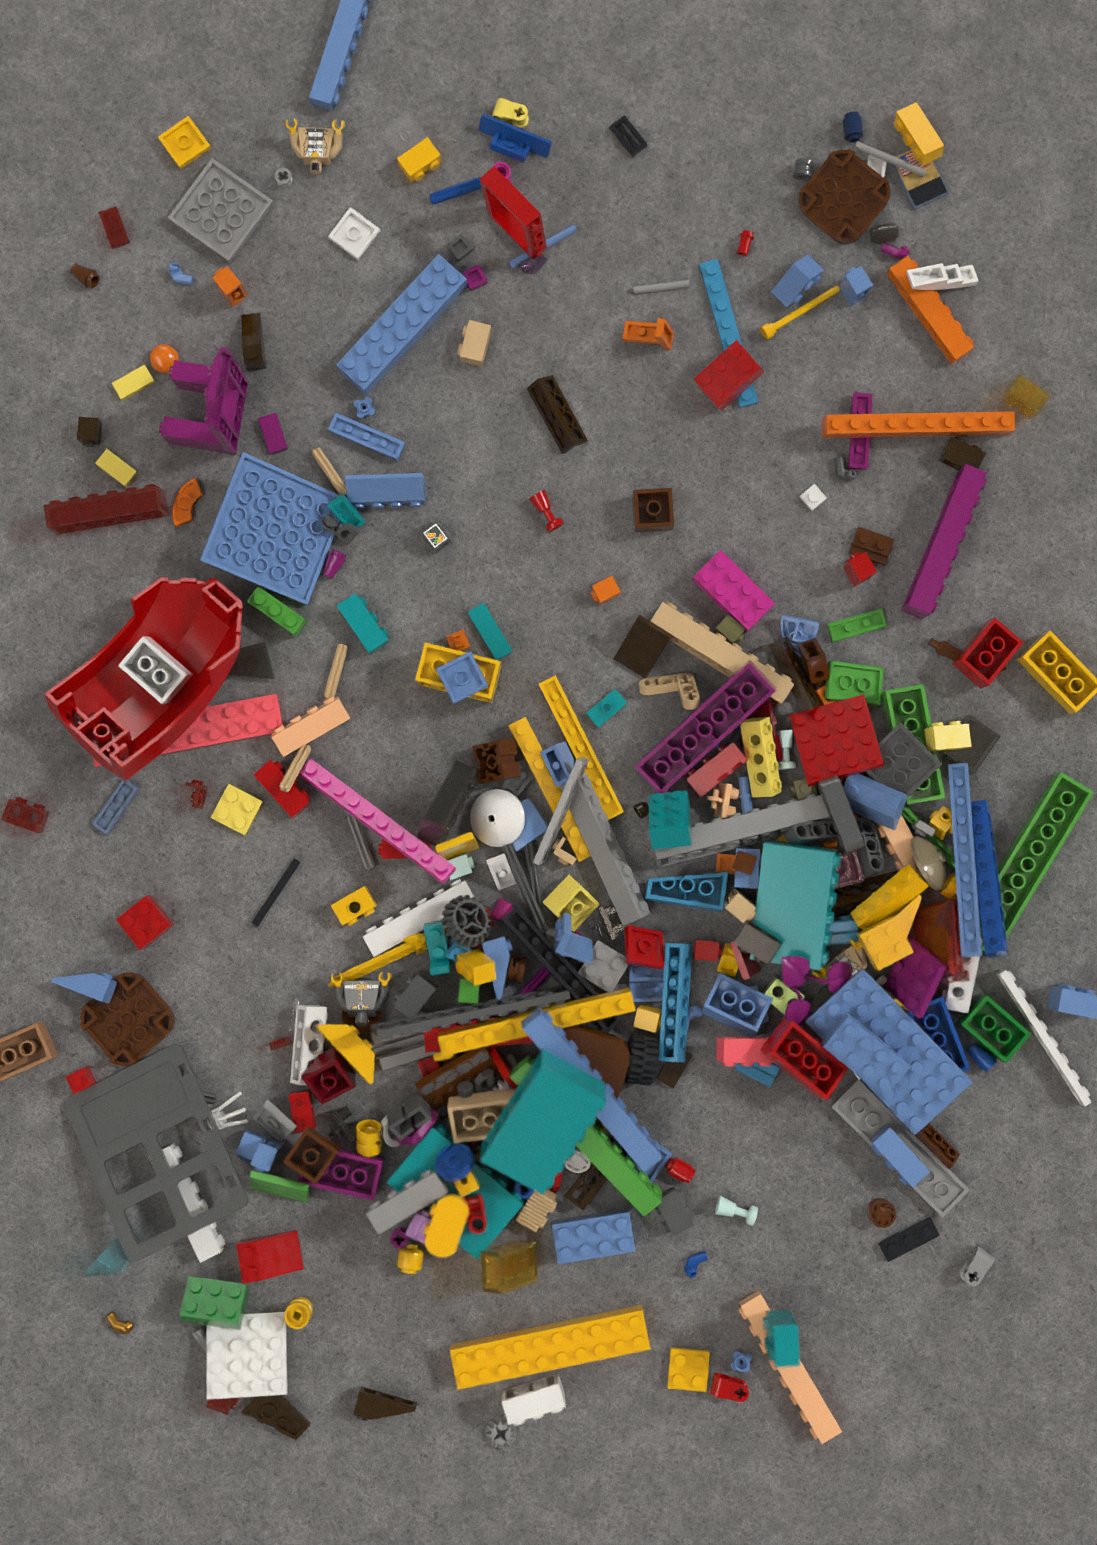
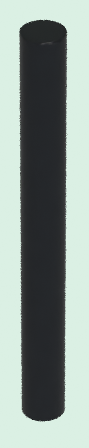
(275, 893)

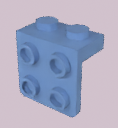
(572, 944)

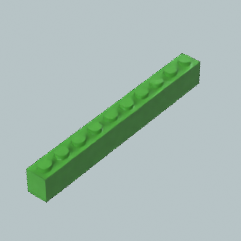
(610, 1159)

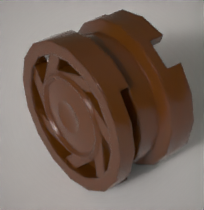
(516, 969)
(881, 1212)

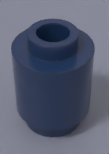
(852, 127)

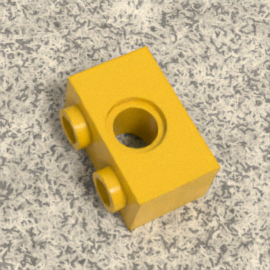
(343, 910)

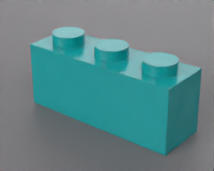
(363, 623)

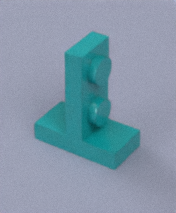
(437, 947)

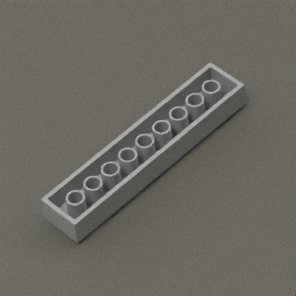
(744, 830)

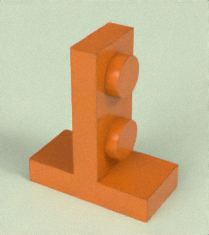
(649, 333)

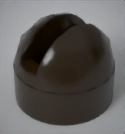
(643, 809)

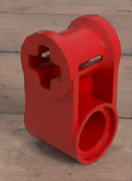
(476, 1211)
(726, 1388)

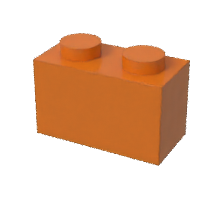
(229, 286)

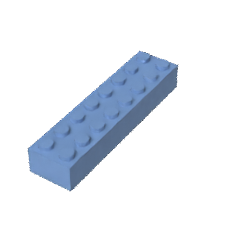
(402, 324)

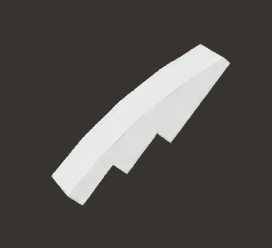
(940, 277)

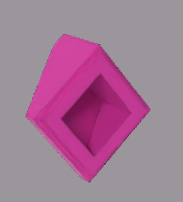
(500, 908)

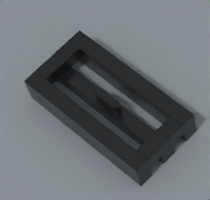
(623, 119)

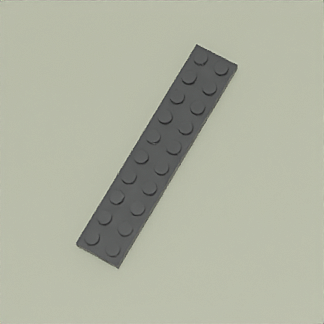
(464, 1013)

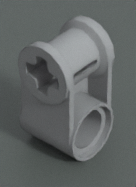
(977, 1264)

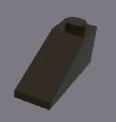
(253, 342)
(377, 1405)

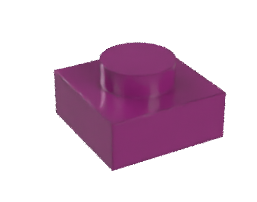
(475, 277)

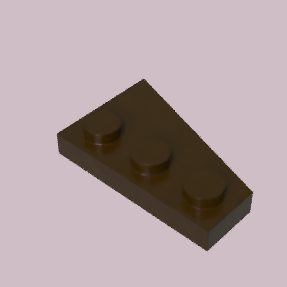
(277, 1413)

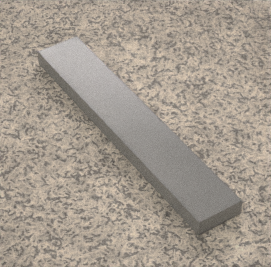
(561, 810)

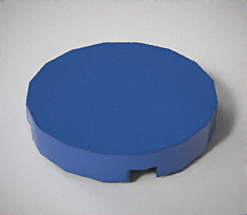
(454, 1162)

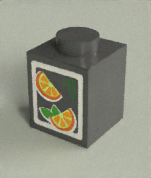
(435, 536)

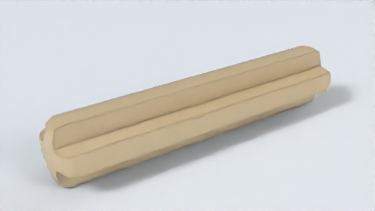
(329, 471)
(336, 670)
(295, 768)

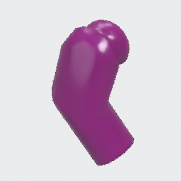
(895, 252)

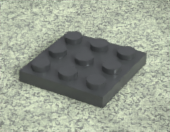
(905, 761)

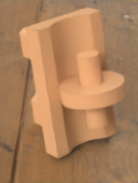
(721, 799)

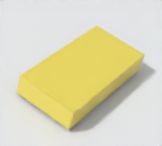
(133, 382)
(116, 467)

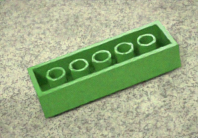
(911, 709)

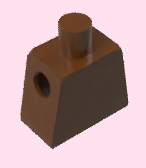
(816, 666)

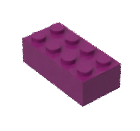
(351, 1175)

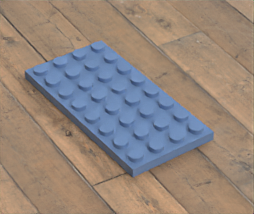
(933, 1075)

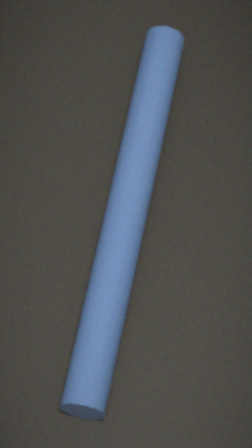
(549, 242)

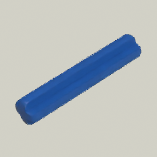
(455, 190)

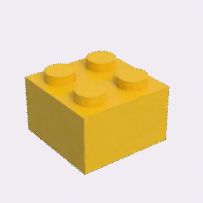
(884, 943)

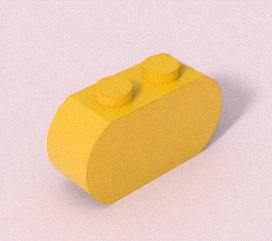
(446, 1225)

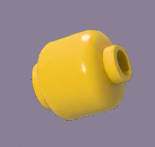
(410, 1259)

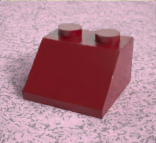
(329, 1076)

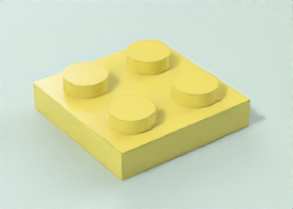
(237, 809)

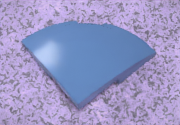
(798, 629)

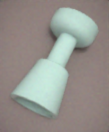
(786, 740)
(728, 1208)

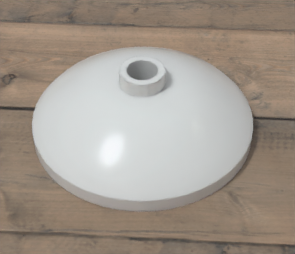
(507, 813)

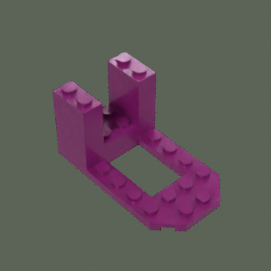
(225, 396)

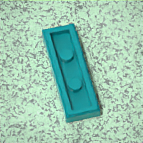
(490, 631)

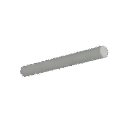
(890, 159)

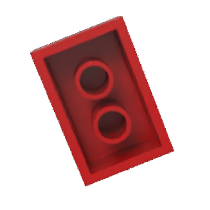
(728, 375)
(987, 653)

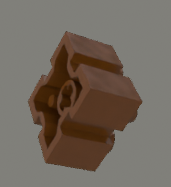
(496, 761)

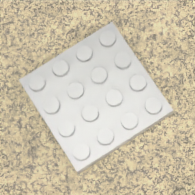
(248, 1359)

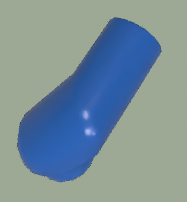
(692, 1263)

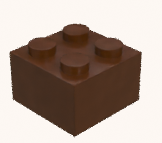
(653, 510)
(312, 1154)

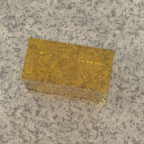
(1025, 396)

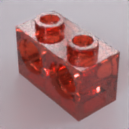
(24, 819)

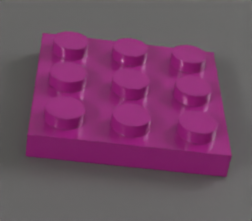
(915, 979)

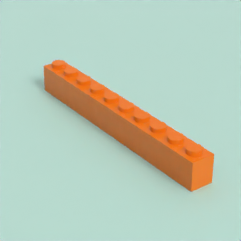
(917, 424)

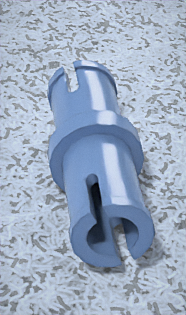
(745, 794)

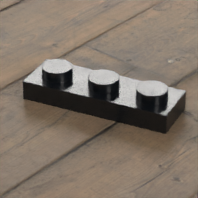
(909, 1239)

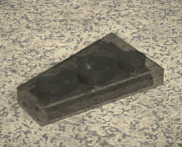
(253, 662)

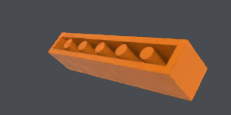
(931, 313)

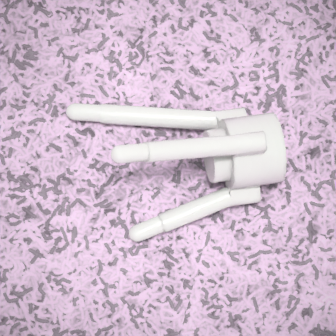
(220, 1118)

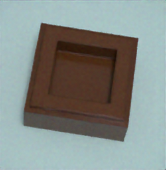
(744, 862)

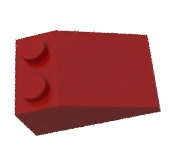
(269, 1256)

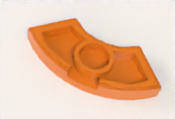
(185, 502)

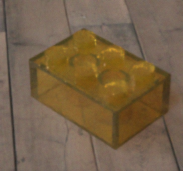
(509, 1266)

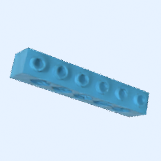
(675, 1002)

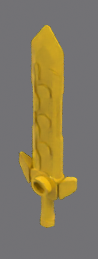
(413, 943)

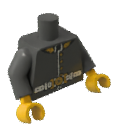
(361, 998)

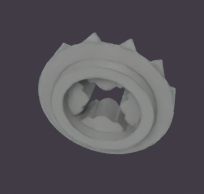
(502, 1424)

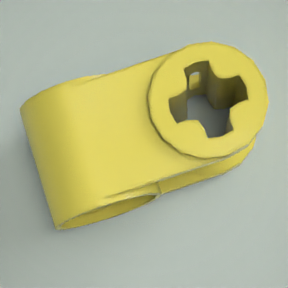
(510, 112)

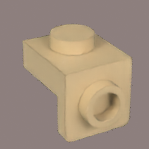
(564, 857)

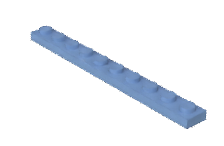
(964, 860)

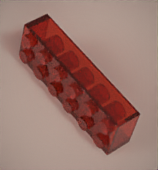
(106, 509)

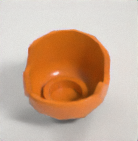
(163, 357)

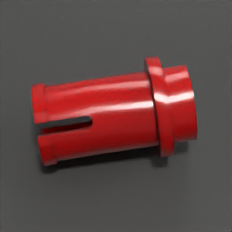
(745, 241)

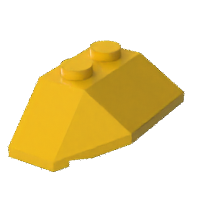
(351, 1047)

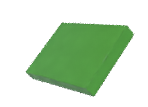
(852, 680)
(279, 1186)

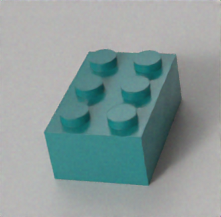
(669, 820)
(781, 1338)

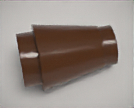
(86, 276)

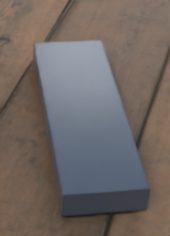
(115, 806)

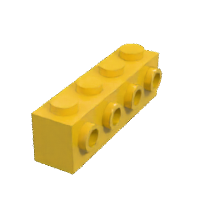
(890, 897)

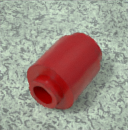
(680, 1170)

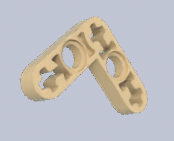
(673, 683)

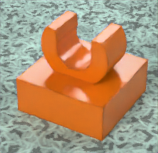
(458, 641)

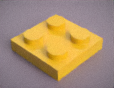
(184, 142)
(688, 1369)

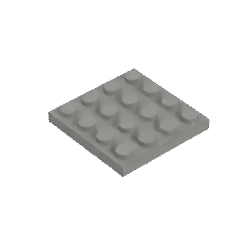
(220, 210)

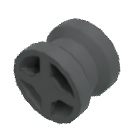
(803, 169)

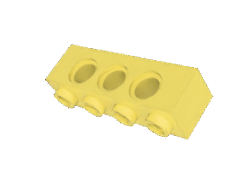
(754, 750)

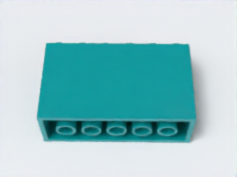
(798, 899)
(543, 1122)
(499, 1198)

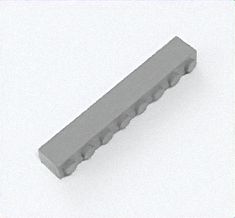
(607, 853)

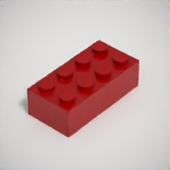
(804, 1059)

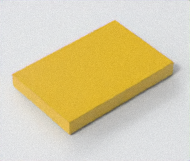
(457, 846)

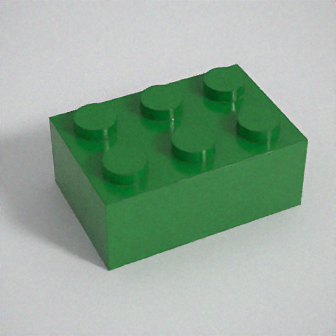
(993, 1028)
(214, 1303)

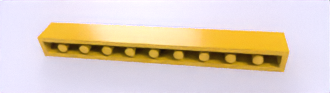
(511, 1028)

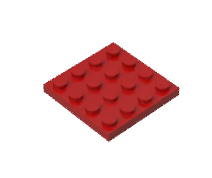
(836, 740)

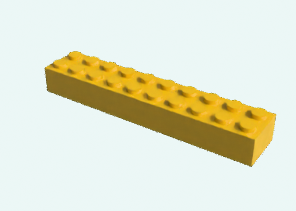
(549, 1347)

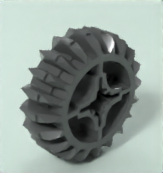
(456, 921)

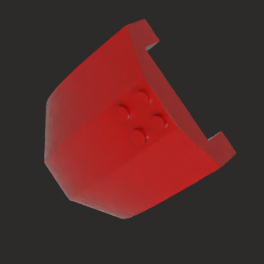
(115, 714)

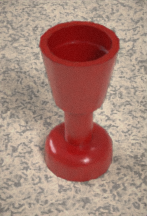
(542, 504)

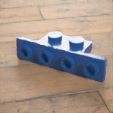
(513, 140)

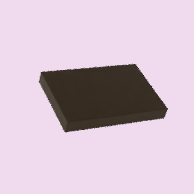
(642, 646)

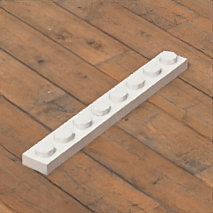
(1048, 1043)

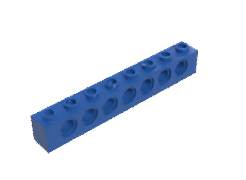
(988, 882)

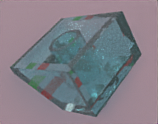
(109, 1261)

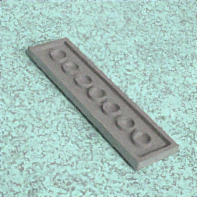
(869, 1115)

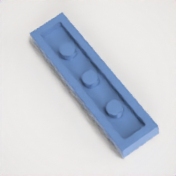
(366, 436)

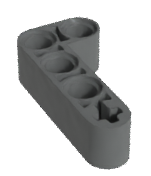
(841, 815)

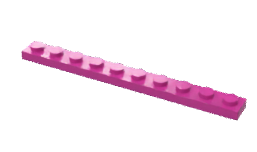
(377, 821)

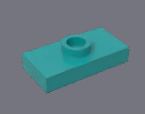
(346, 511)
(606, 708)

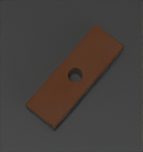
(937, 1145)

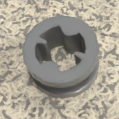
(283, 171)

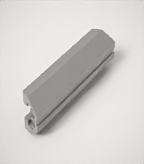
(399, 1049)

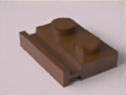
(874, 544)

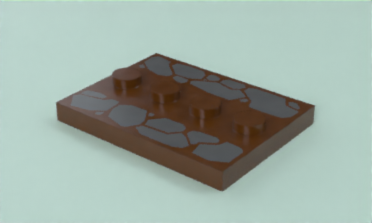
(443, 1082)

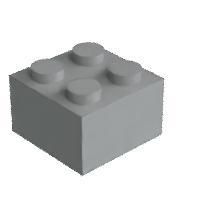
(605, 968)

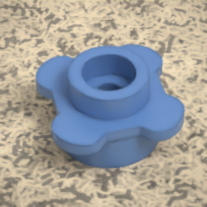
(364, 412)
(744, 1367)

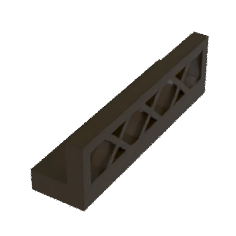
(554, 414)
(792, 667)
(849, 901)
(591, 1189)

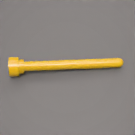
(770, 329)

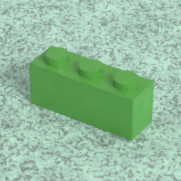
(277, 611)

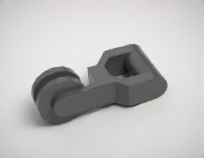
(329, 523)
(466, 1088)

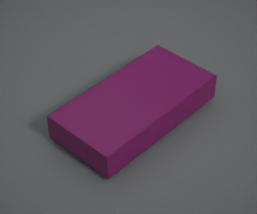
(273, 433)

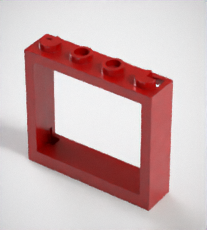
(513, 213)

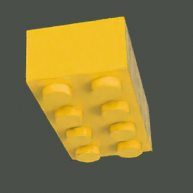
(1059, 672)

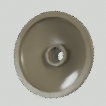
(930, 862)

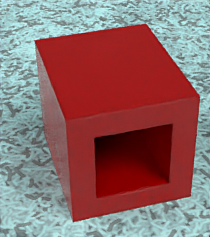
(707, 950)
(80, 1079)

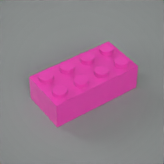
(733, 591)

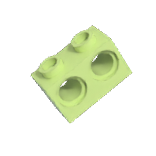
(780, 1002)

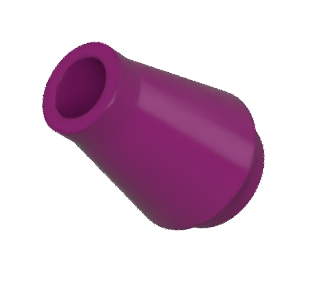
(334, 562)

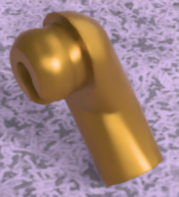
(119, 1326)

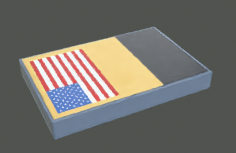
(920, 189)

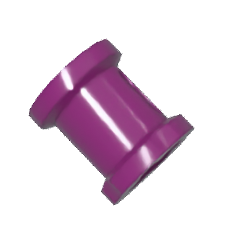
(394, 1241)

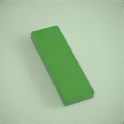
(856, 625)

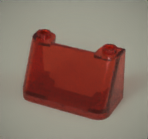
(939, 933)

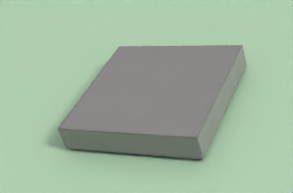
(274, 1121)

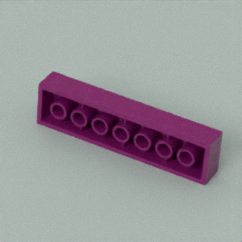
(944, 542)
(705, 727)

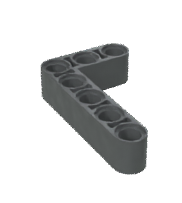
(869, 857)

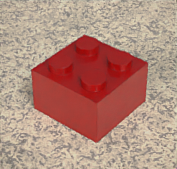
(145, 922)

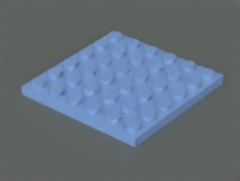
(271, 529)

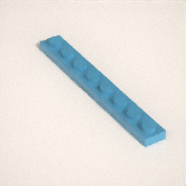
(724, 318)

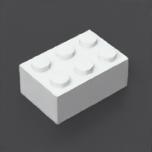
(155, 670)
(533, 1399)

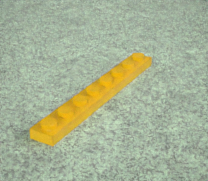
(580, 745)
(531, 751)

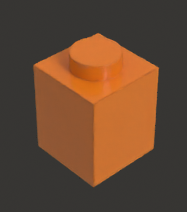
(605, 590)

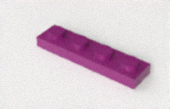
(859, 447)

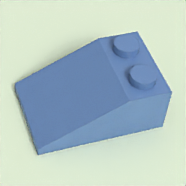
(499, 951)

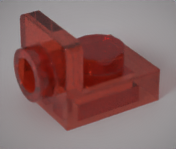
(199, 796)

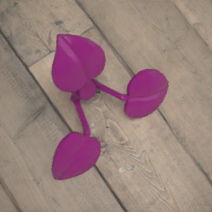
(794, 974)

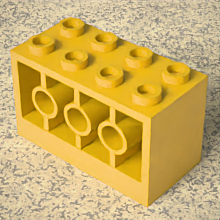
(436, 656)

